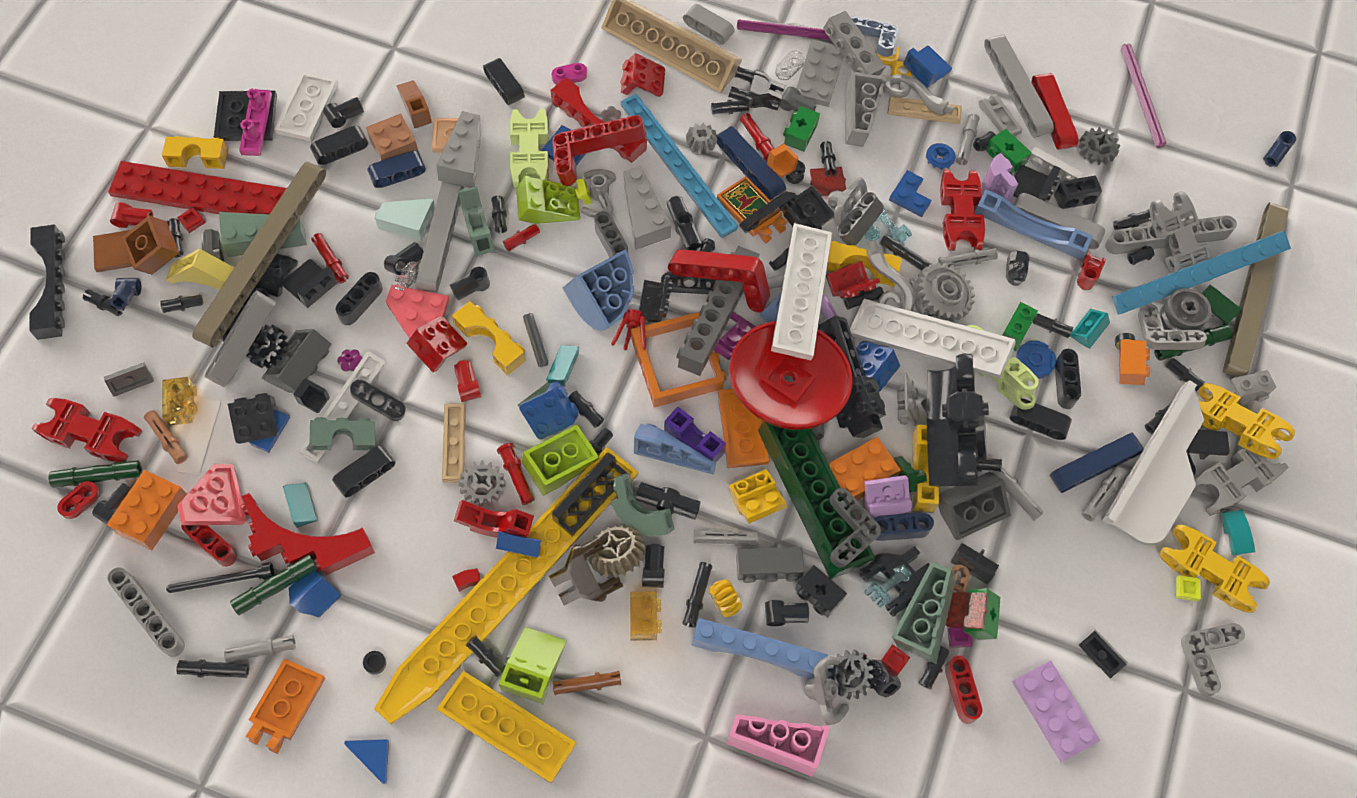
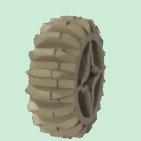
(629, 551)

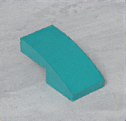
(1239, 532)

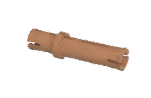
(177, 453)

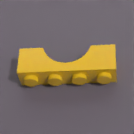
(844, 255)
(473, 321)
(926, 497)

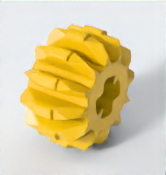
(725, 598)

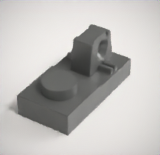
(128, 379)

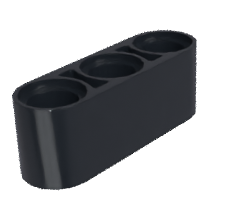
(503, 81)
(339, 145)
(358, 307)
(1064, 386)
(1042, 420)
(363, 471)

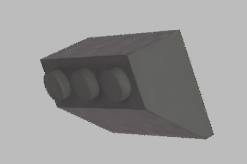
(299, 362)
(974, 507)

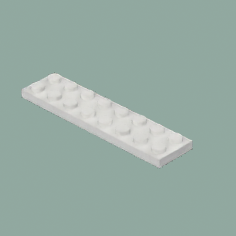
(802, 292)
(931, 337)

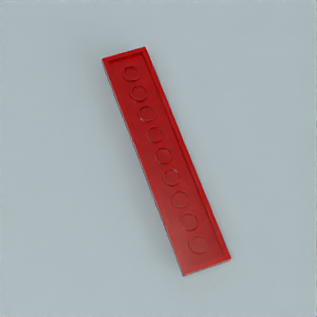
(192, 189)

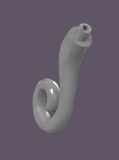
(905, 82)
(878, 261)

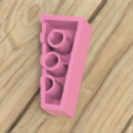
(780, 742)

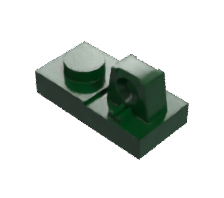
(914, 476)

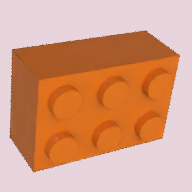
(863, 464)
(147, 510)

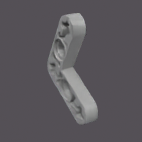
(1156, 336)
(1204, 645)

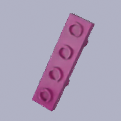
(255, 122)

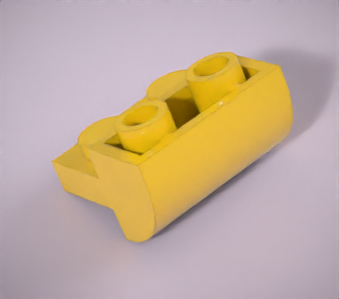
(756, 496)

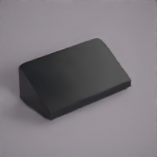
(1103, 654)

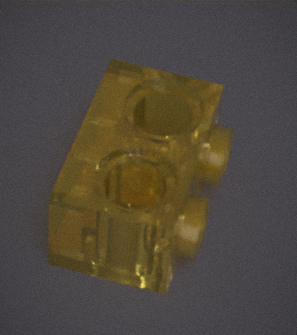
(173, 402)

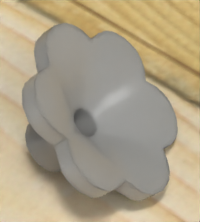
(610, 114)

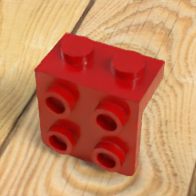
(644, 74)
(850, 280)
(436, 342)

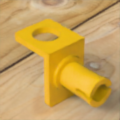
(895, 65)

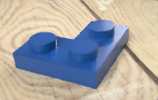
(907, 197)

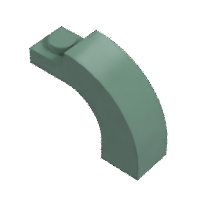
(475, 221)
(633, 514)

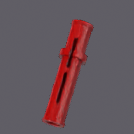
(329, 257)

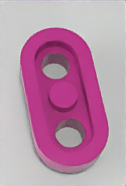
(569, 71)

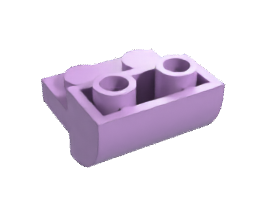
(999, 178)
(887, 496)

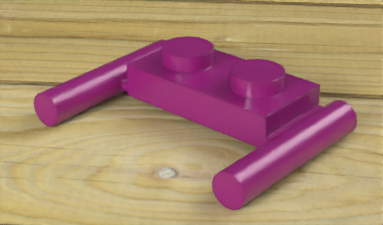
(730, 339)

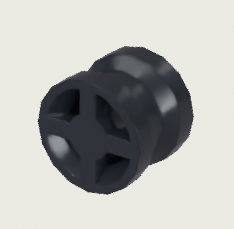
(797, 178)

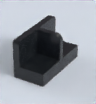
(1209, 443)
(977, 564)

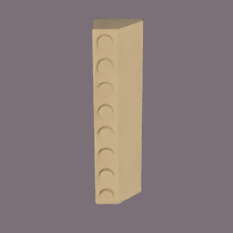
(671, 43)

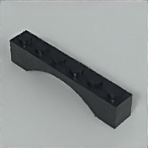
(46, 316)

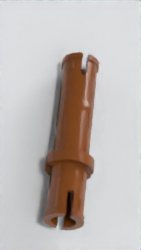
(595, 681)

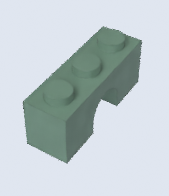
(323, 431)

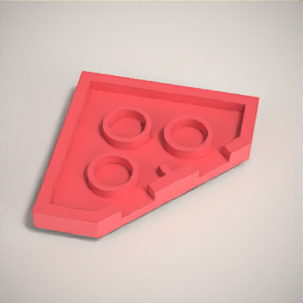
(415, 307)
(214, 499)

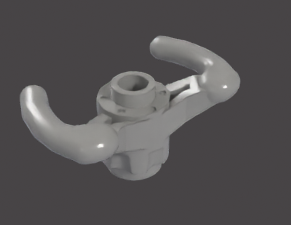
(599, 190)
(846, 200)
(825, 691)

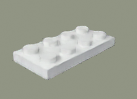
(305, 106)

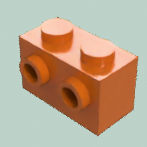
(1133, 362)

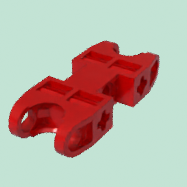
(962, 222)
(100, 436)

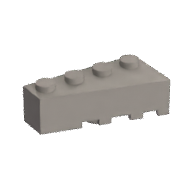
(645, 211)

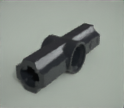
(681, 215)
(668, 499)

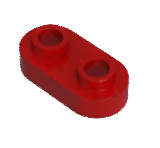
(78, 500)

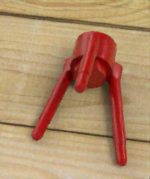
(633, 319)

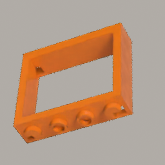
(683, 392)

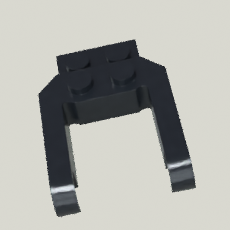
(802, 209)

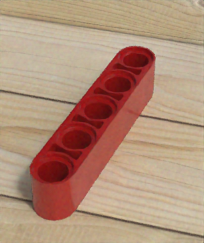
(1064, 131)

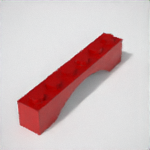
(568, 98)

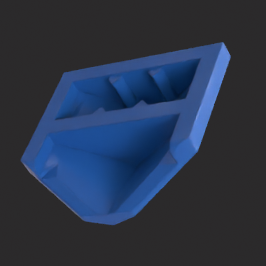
(312, 595)

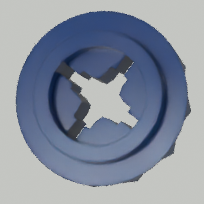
(941, 150)

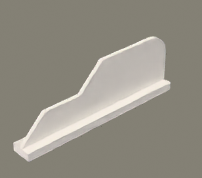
(1161, 475)

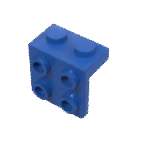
(878, 362)
(549, 411)

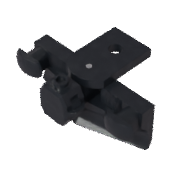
(952, 411)

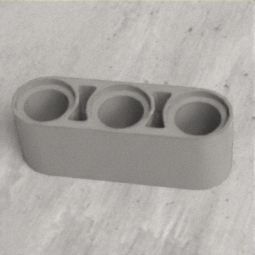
(708, 24)

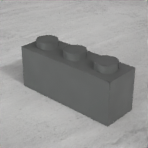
(770, 564)

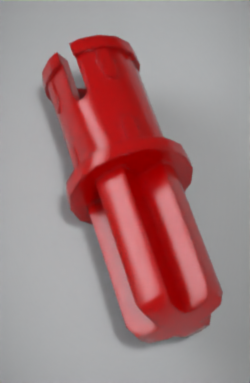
(520, 237)

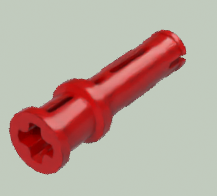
(763, 143)
(512, 465)

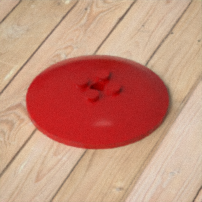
(814, 396)

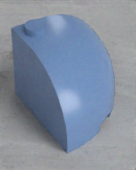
(603, 291)

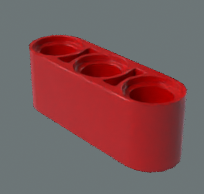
(215, 548)
(966, 679)

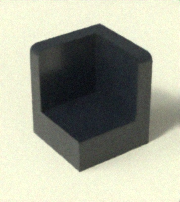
(311, 395)

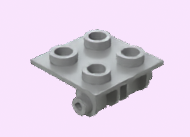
(907, 399)

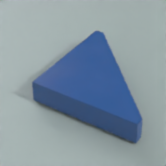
(373, 755)

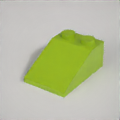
(559, 459)

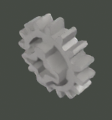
(481, 493)

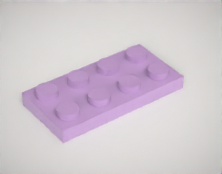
(1056, 711)

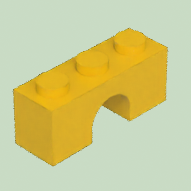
(179, 150)

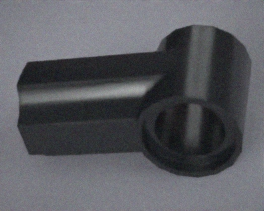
(338, 114)
(410, 253)
(470, 284)
(106, 508)
(653, 571)
(780, 613)

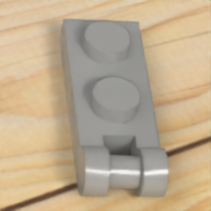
(1000, 115)

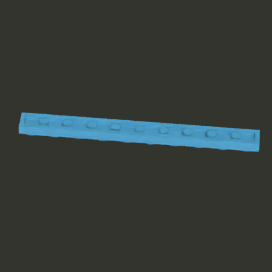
(681, 168)
(1201, 272)

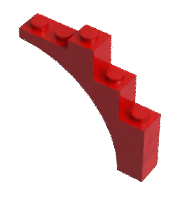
(328, 552)

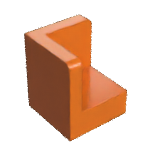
(782, 160)

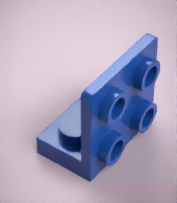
(926, 65)

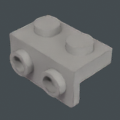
(1253, 387)

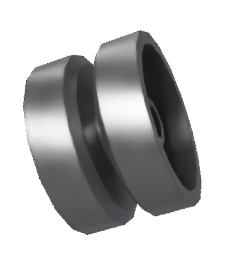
(1185, 310)

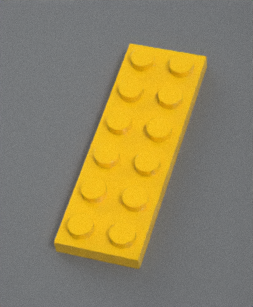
(507, 727)

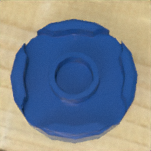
(1037, 358)

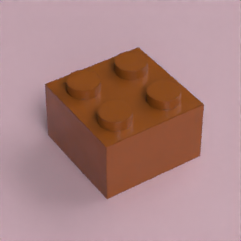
(150, 245)

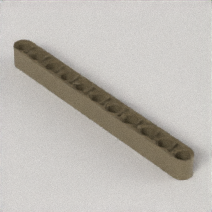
(259, 255)
(1254, 298)

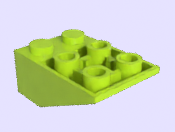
(546, 201)
(532, 665)

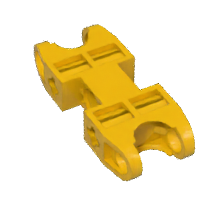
(1243, 421)
(1228, 576)

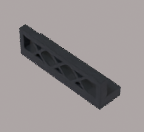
(581, 494)

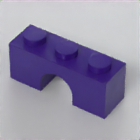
(682, 427)

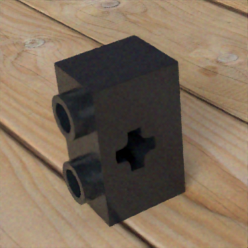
(815, 581)

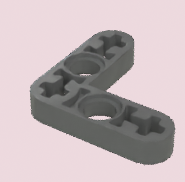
(860, 531)

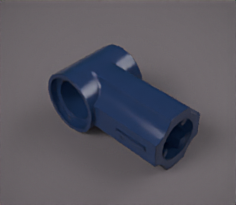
(1280, 148)
(124, 292)

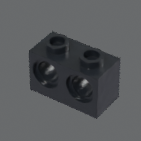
(1078, 192)

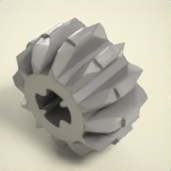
(701, 138)

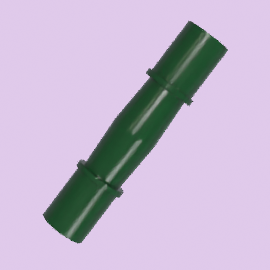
(1213, 335)
(95, 473)
(273, 585)

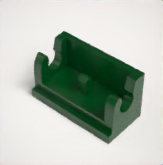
(1221, 305)

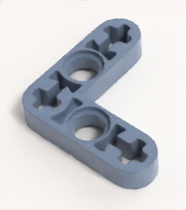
(885, 32)

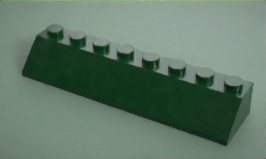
(810, 487)

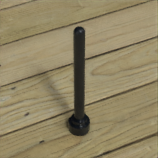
(263, 572)

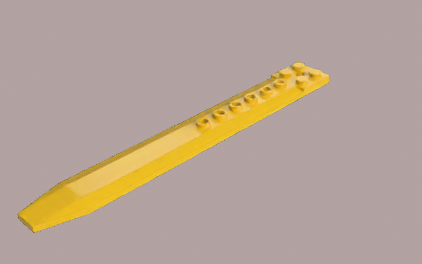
(487, 604)

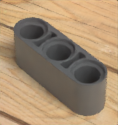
(860, 219)
(607, 231)

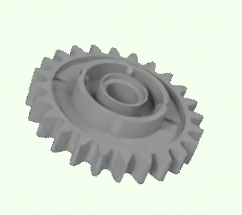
(944, 292)

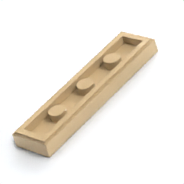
(917, 109)
(453, 442)

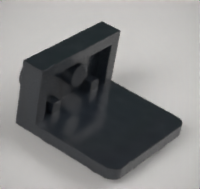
(1036, 183)
(273, 276)
(309, 282)
(653, 299)
(862, 402)
(253, 418)

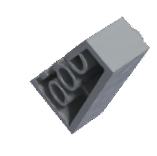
(862, 101)
(460, 155)

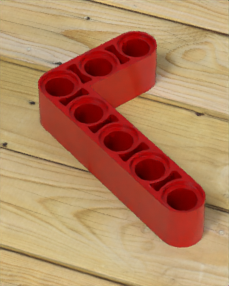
(591, 139)
(728, 268)

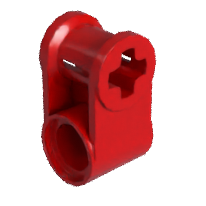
(1090, 271)

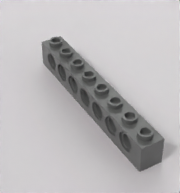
(711, 323)

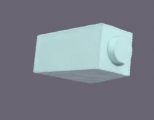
(406, 217)

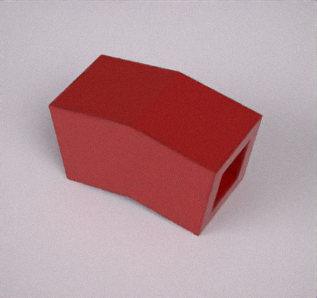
(466, 579)

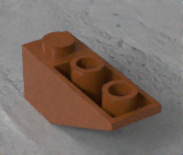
(414, 104)

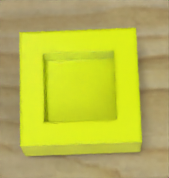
(583, 191)
(1188, 588)

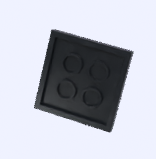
(232, 111)

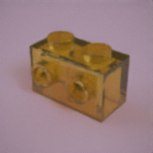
(644, 616)

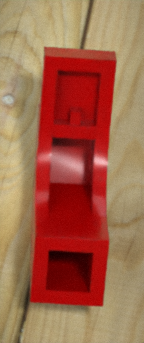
(491, 522)

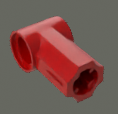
(126, 215)
(467, 385)

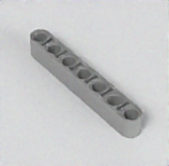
(1018, 86)
(439, 238)
(1135, 238)

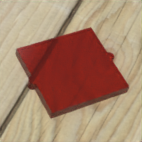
(826, 185)
(967, 610)

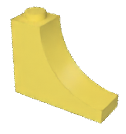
(200, 268)

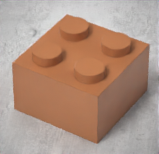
(391, 137)

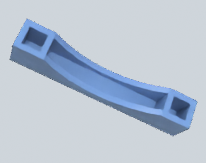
(1065, 239)
(730, 640)

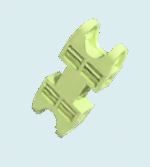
(528, 135)
(1015, 382)

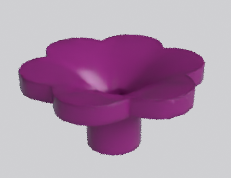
(349, 360)

